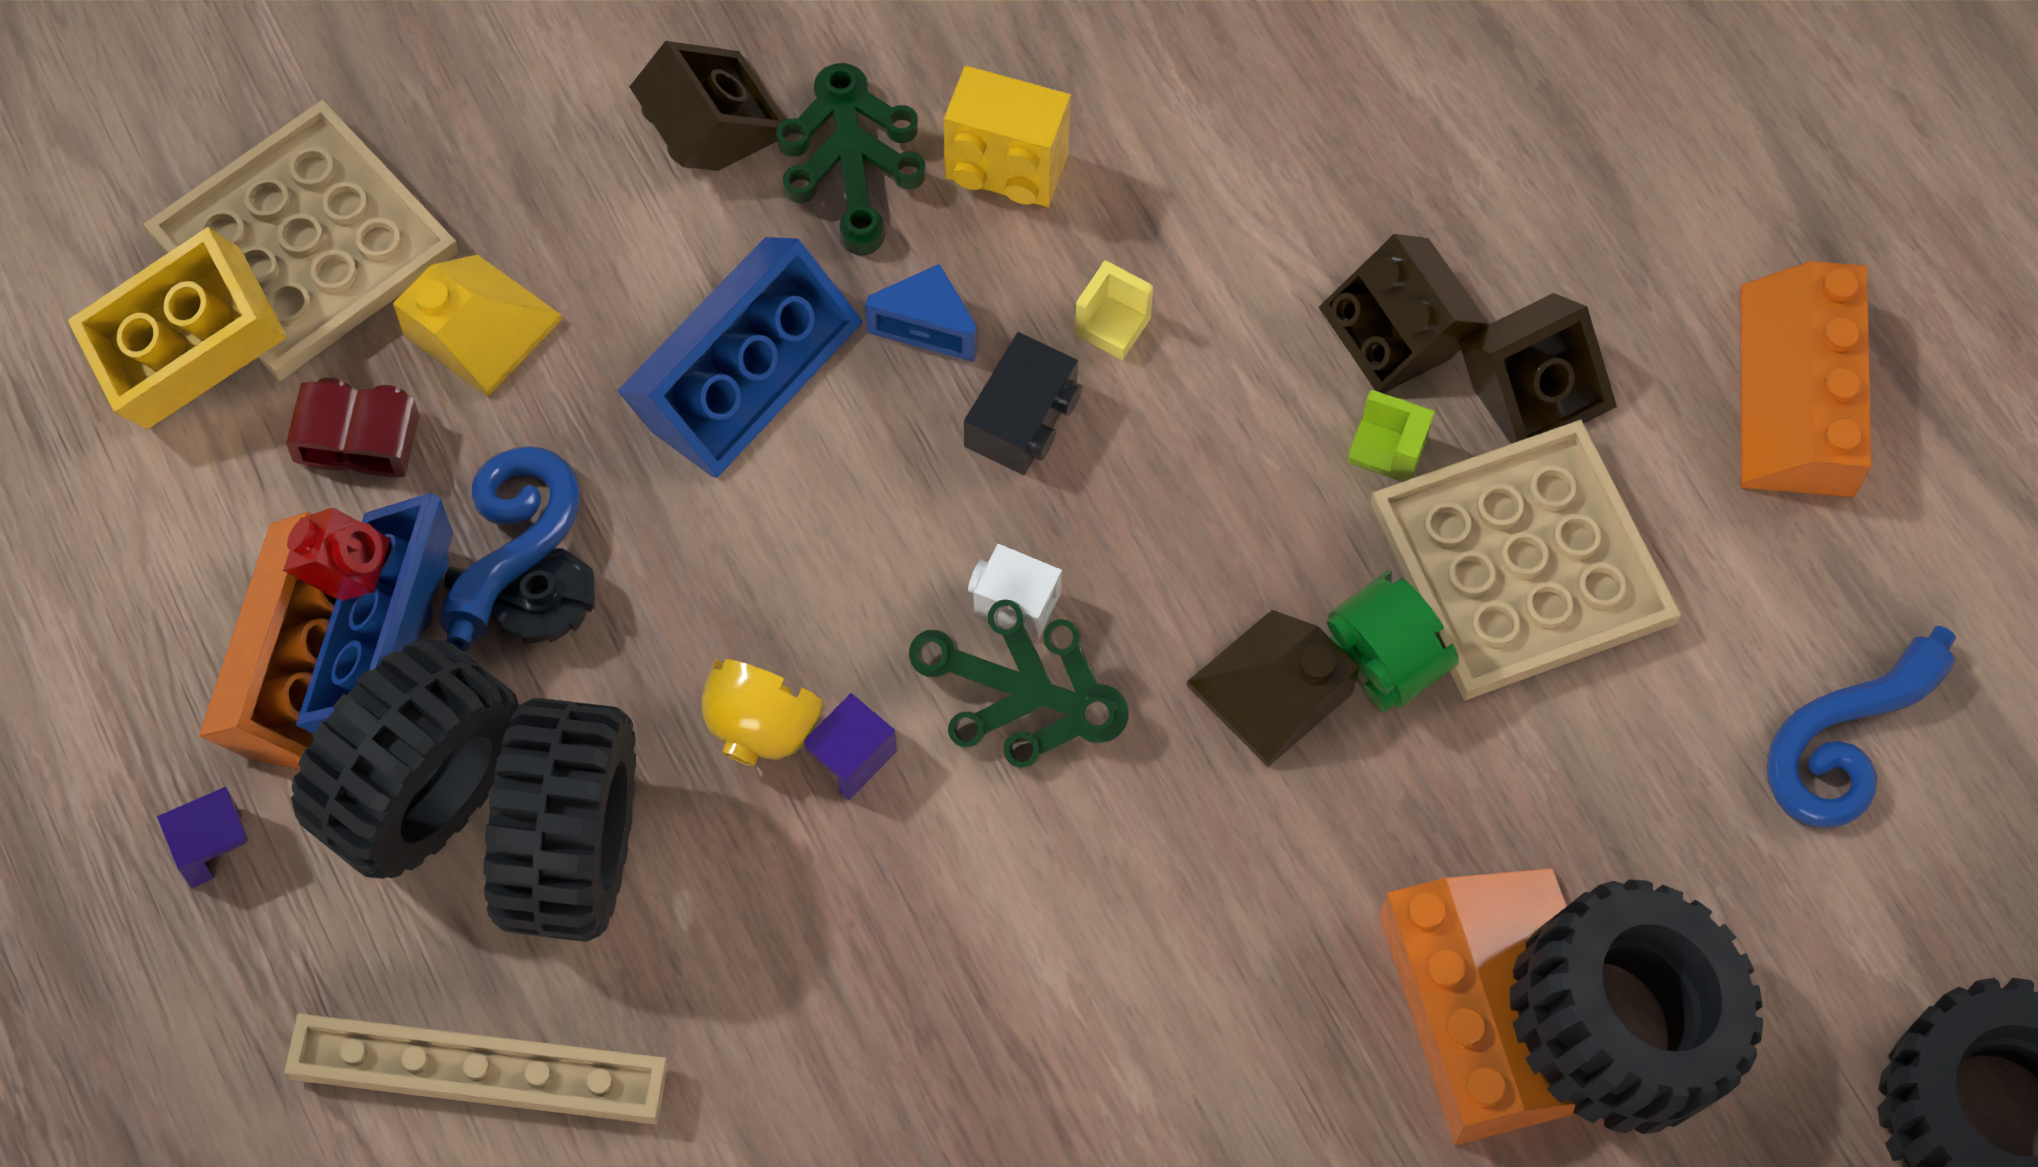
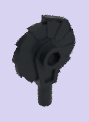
(544, 599)

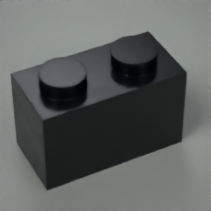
(1022, 403)

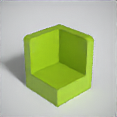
(1390, 436)

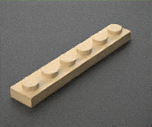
(476, 1068)

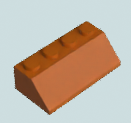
(1805, 380)
(270, 660)

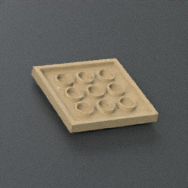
(318, 228)
(1525, 558)

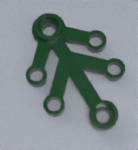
(850, 146)
(1028, 688)

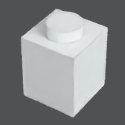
(1019, 579)

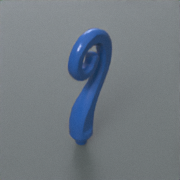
(477, 588)
(1909, 681)

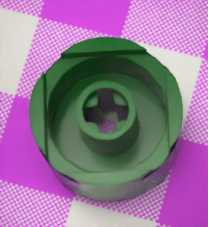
(1392, 640)

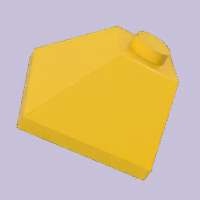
(474, 320)

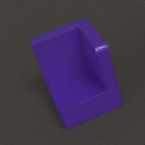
(852, 744)
(202, 832)

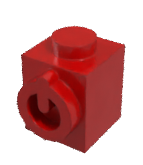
(336, 554)

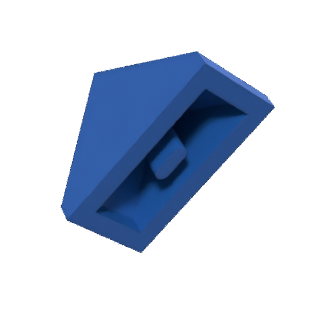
(924, 314)

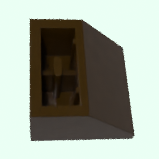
(1402, 312)

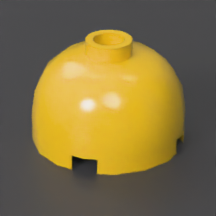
(756, 712)

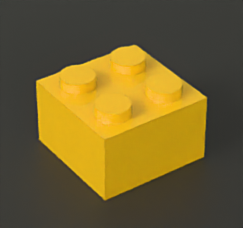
(1006, 136)

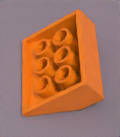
(1456, 966)

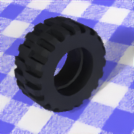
(403, 758)
(560, 819)
(1686, 967)
(1924, 1066)

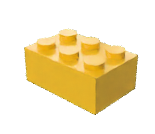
(177, 328)

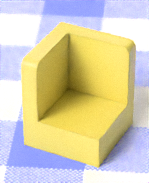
(1113, 310)

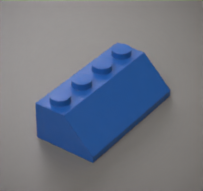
(741, 354)
(394, 615)

